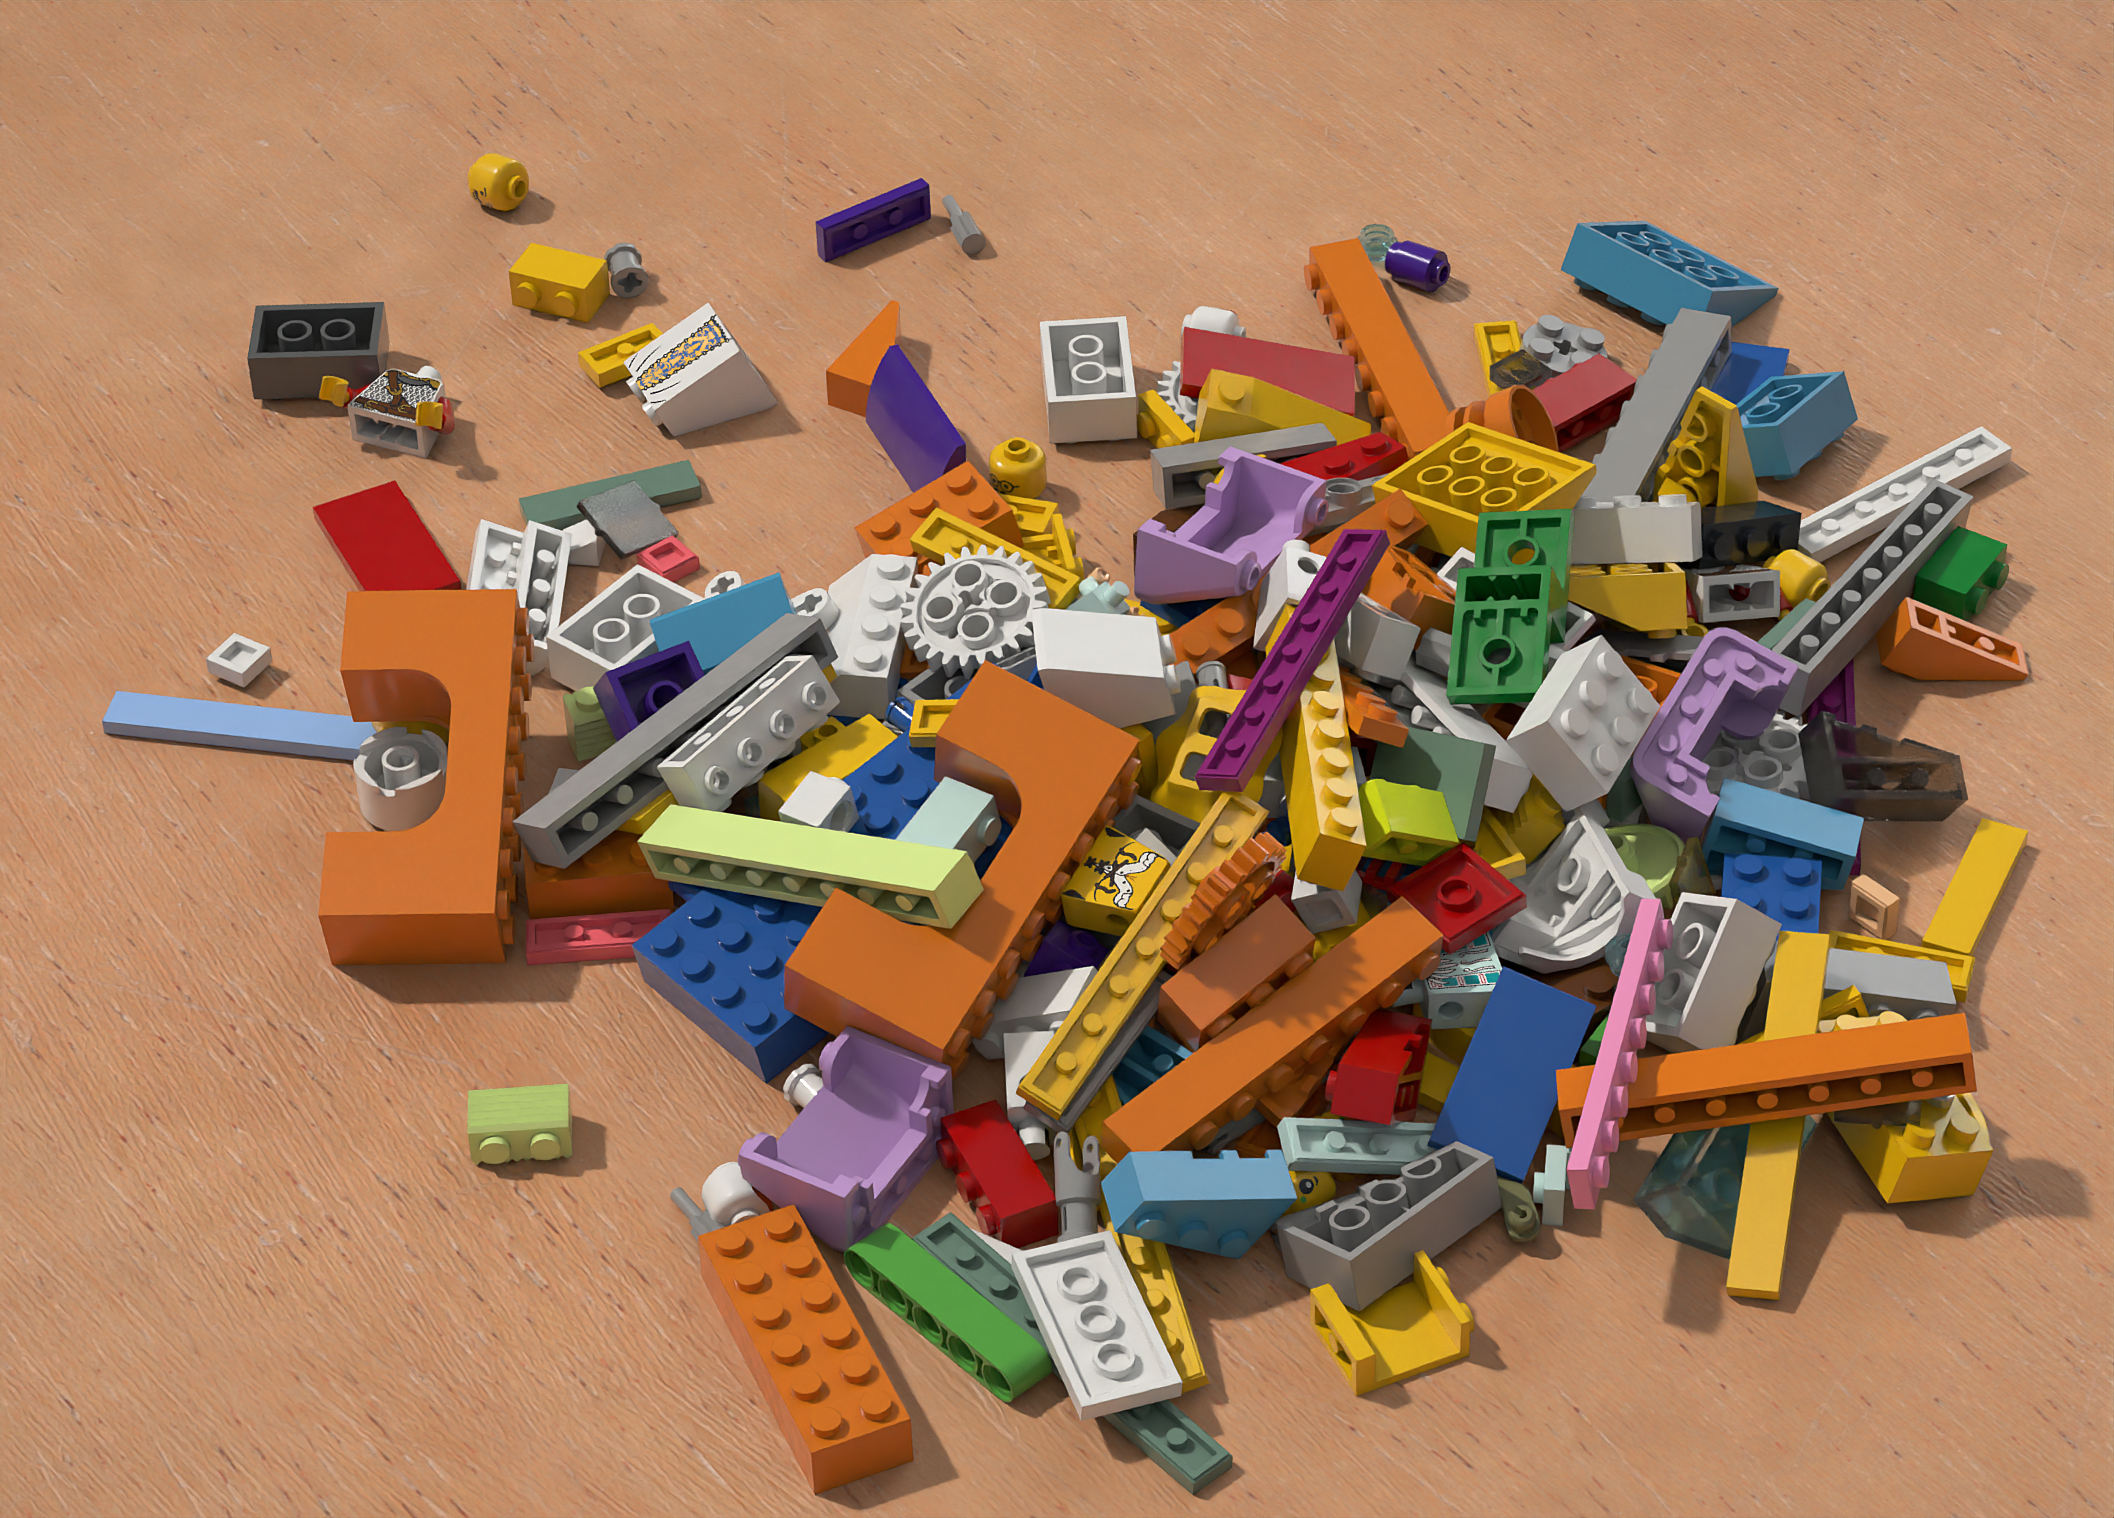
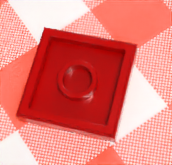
(1460, 896)

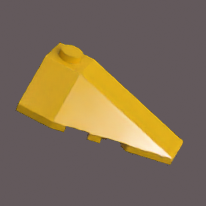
(1245, 405)
(1711, 454)

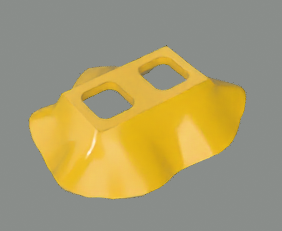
(1184, 739)

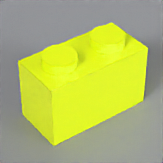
(1405, 822)

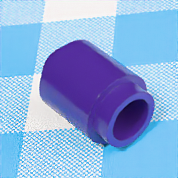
(1417, 265)

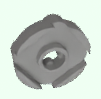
(1554, 336)

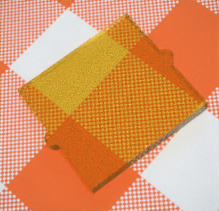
(1691, 872)

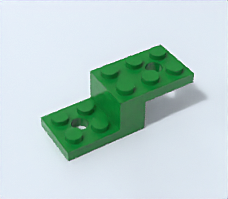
(1510, 606)

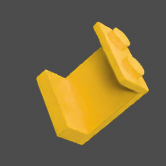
(1398, 1333)

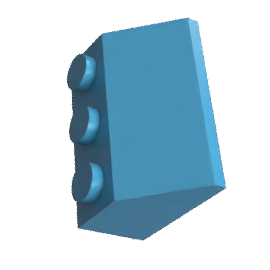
(1794, 419)
(724, 621)

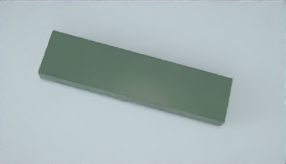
(662, 484)

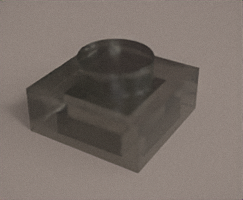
(1519, 369)

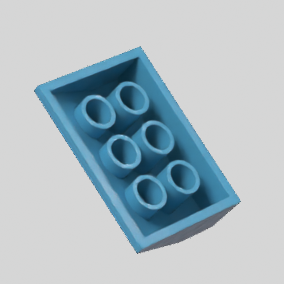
(1660, 273)

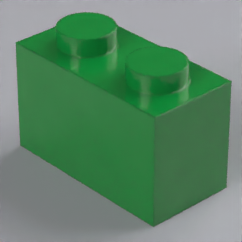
(1962, 574)

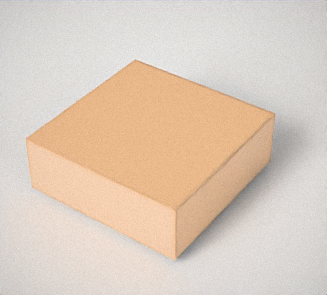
(1874, 907)

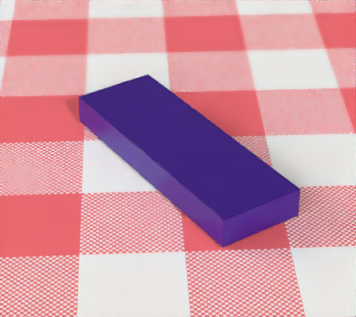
(873, 220)

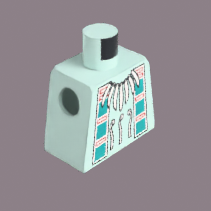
(1459, 986)

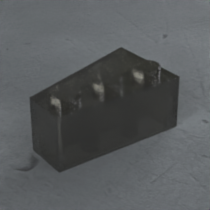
(1878, 775)

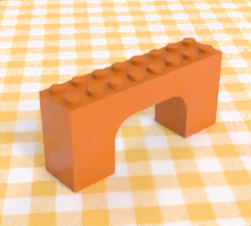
(449, 882)
(934, 987)

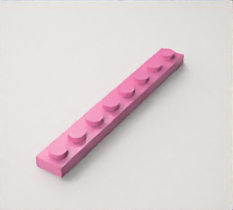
(1617, 1057)

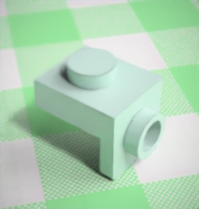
(1551, 1185)

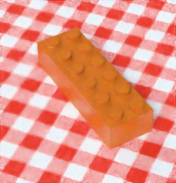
(805, 1349)

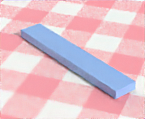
(235, 725)

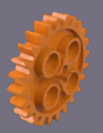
(1223, 899)

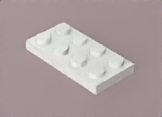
(1096, 1325)

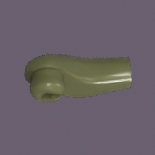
(1518, 1211)

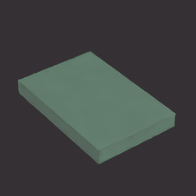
(1444, 765)

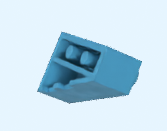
(1780, 826)

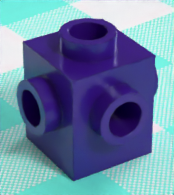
(1066, 950)

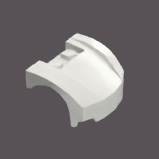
(1574, 896)

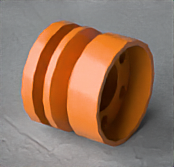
(1511, 412)

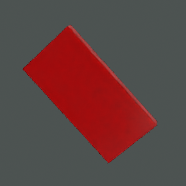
(1303, 371)
(384, 542)

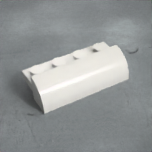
(527, 562)

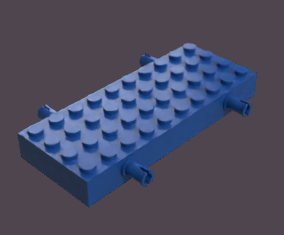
(728, 949)

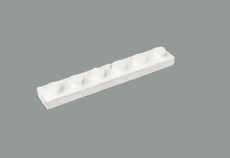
(1882, 501)

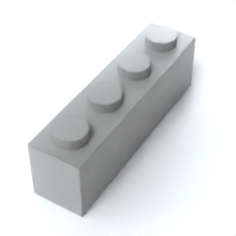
(1185, 470)

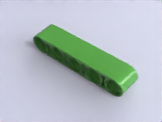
(948, 1312)

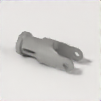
(1077, 1190)

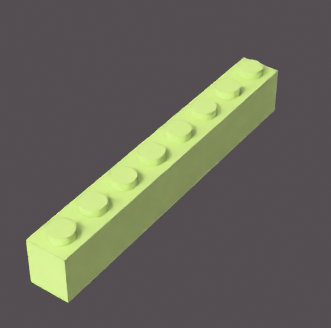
(809, 862)

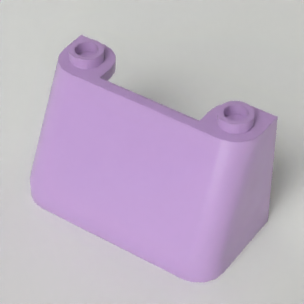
(1232, 536)
(1724, 687)
(857, 1140)

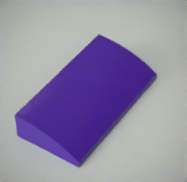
(911, 422)

